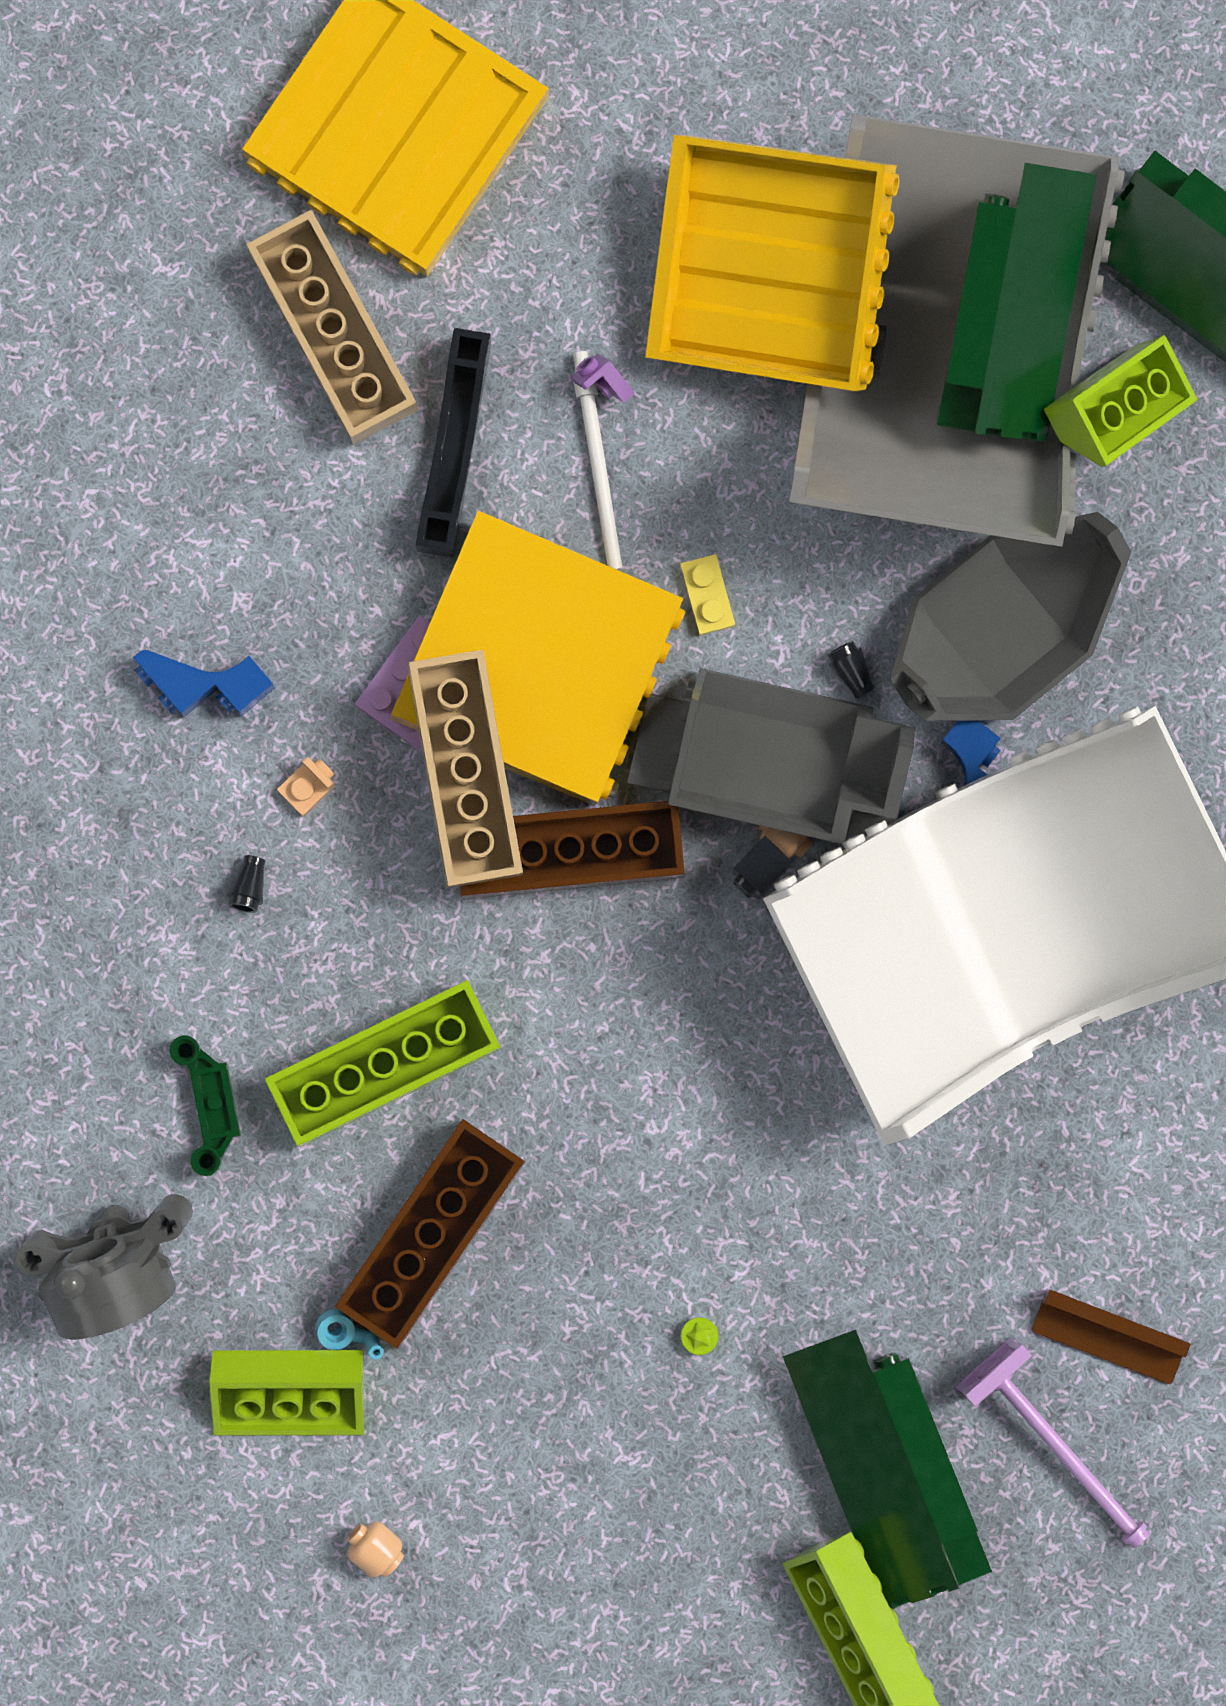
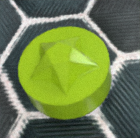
(699, 1336)

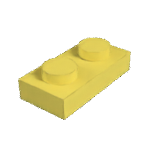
(707, 595)

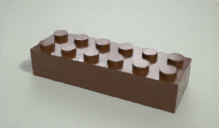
(592, 849)
(430, 1234)

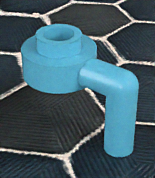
(346, 1333)

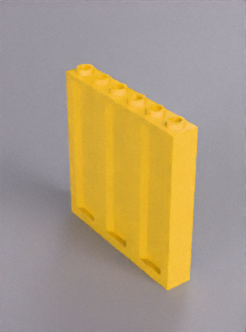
(395, 127)
(771, 262)

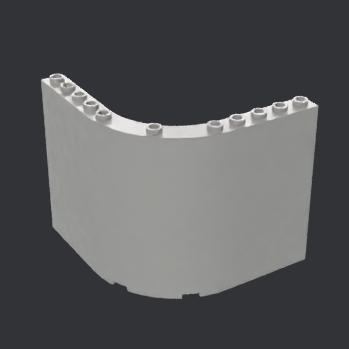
(882, 444)

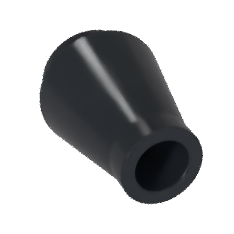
(851, 668)
(247, 887)

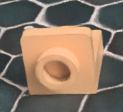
(307, 785)

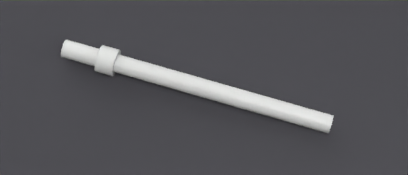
(598, 468)

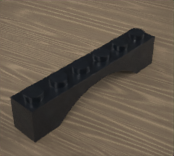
(454, 442)

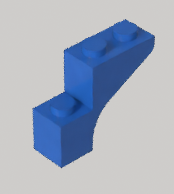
(188, 686)
(972, 746)

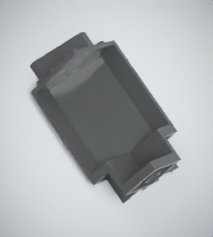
(773, 756)

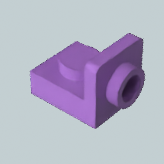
(605, 376)

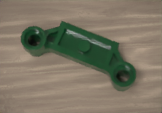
(213, 1102)

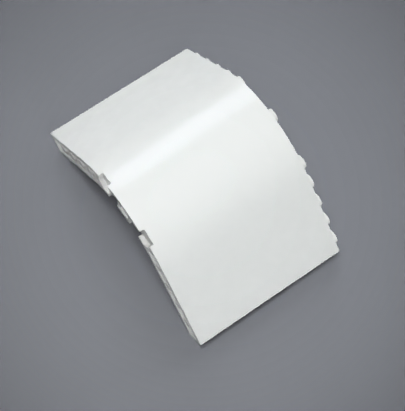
(1009, 917)

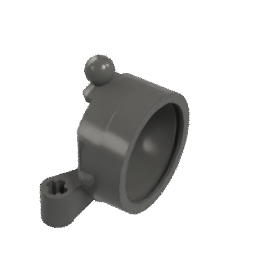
(110, 1272)

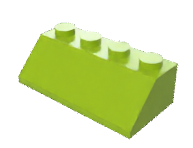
(1122, 402)
(287, 1392)

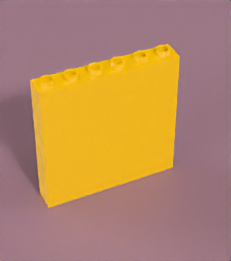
(561, 648)

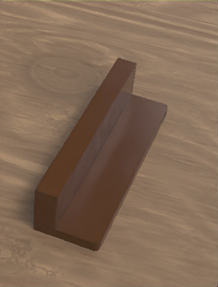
(1109, 1336)

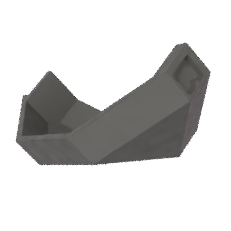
(1008, 623)

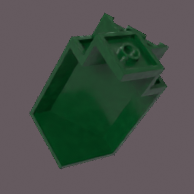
(1174, 248)
(1017, 305)
(888, 1468)

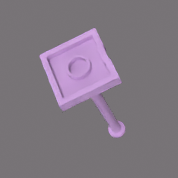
(995, 1375)

